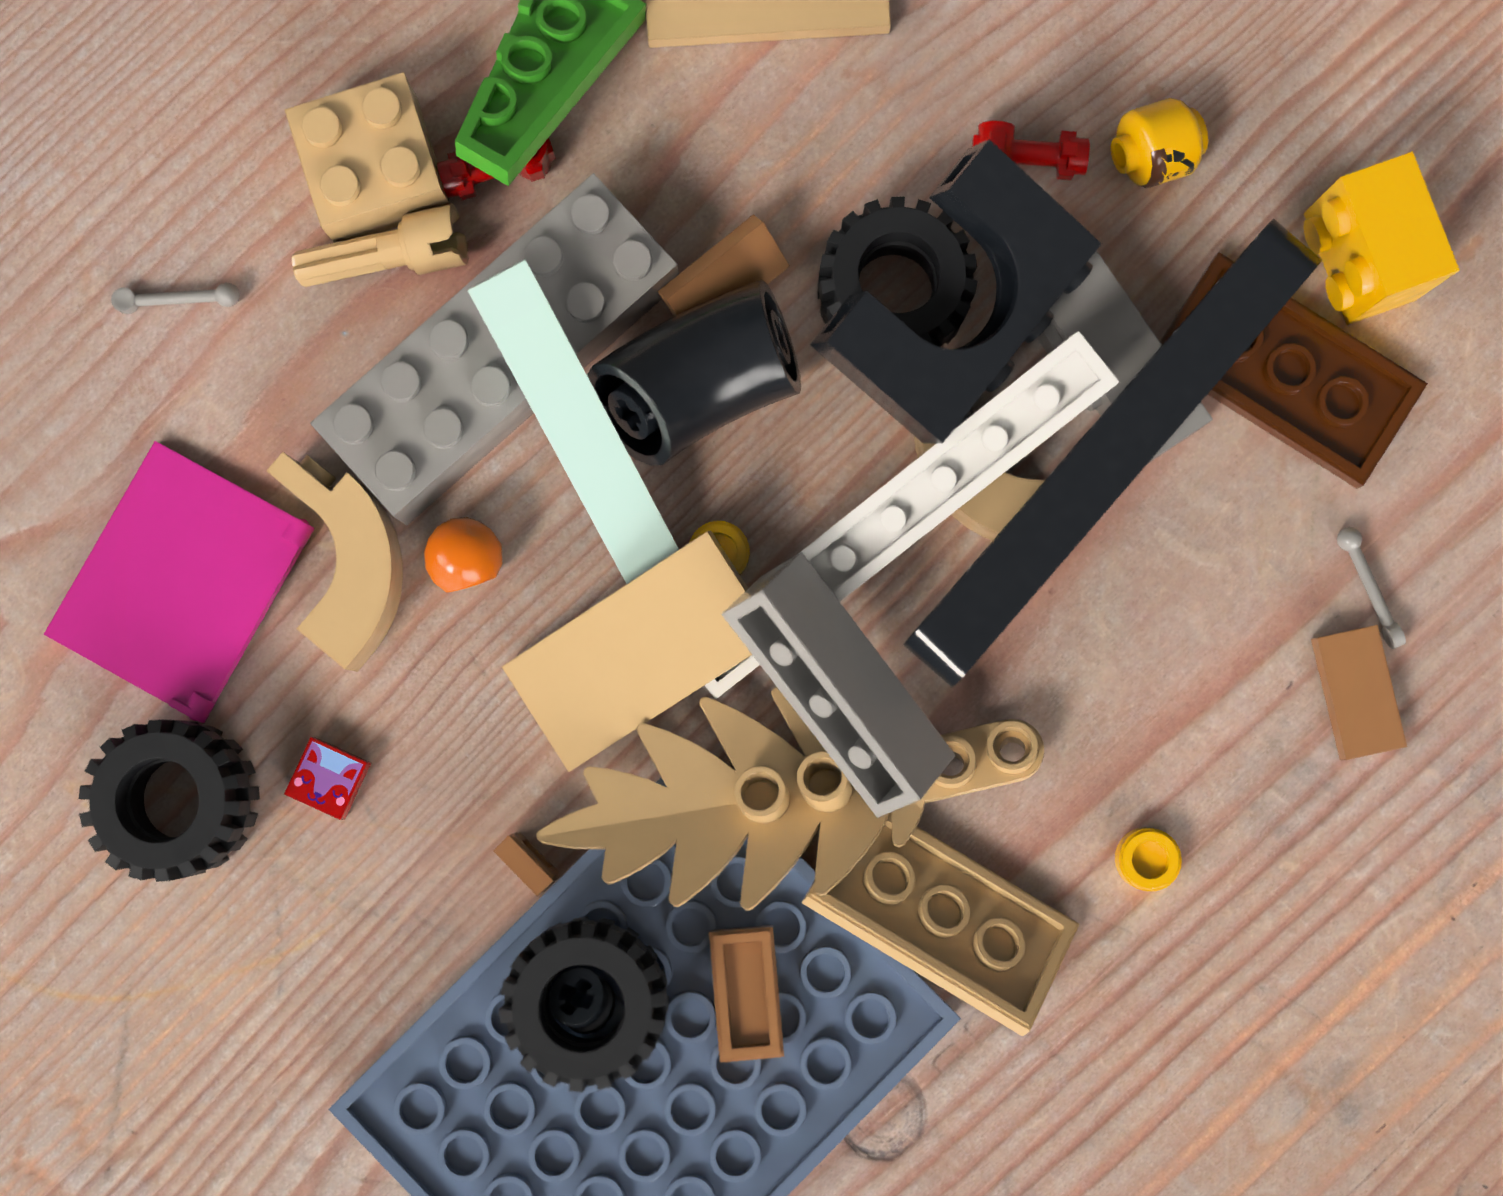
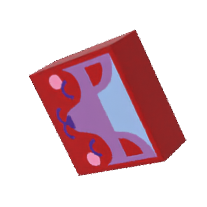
(327, 778)

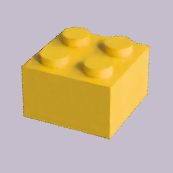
(1379, 239)

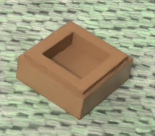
(527, 863)

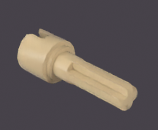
(421, 242)

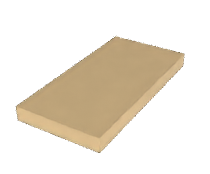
(739, 21)
(633, 652)
(953, 924)

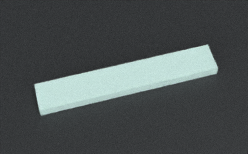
(573, 419)

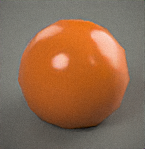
(462, 554)

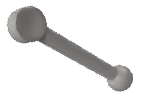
(128, 301)
(1350, 540)

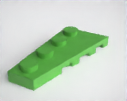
(540, 76)

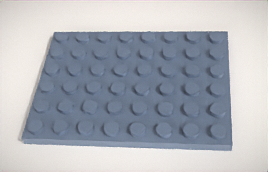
(465, 1119)

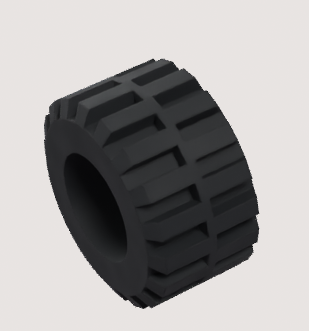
(911, 235)
(119, 808)
(546, 1043)

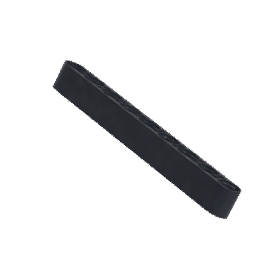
(1112, 453)

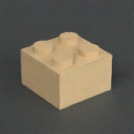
(366, 157)

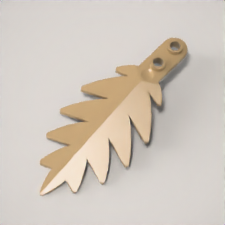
(770, 798)

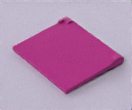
(179, 582)

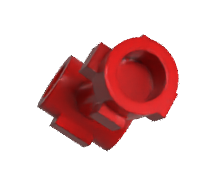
(1067, 155)
(460, 177)

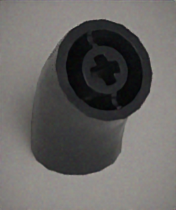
(697, 373)

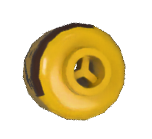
(1159, 142)

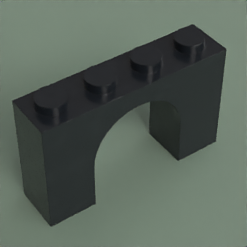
(1035, 258)

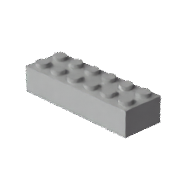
(447, 387)

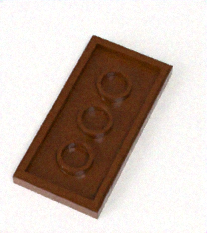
(1314, 386)

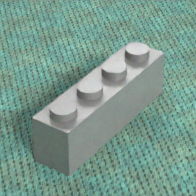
(1115, 333)
(839, 685)

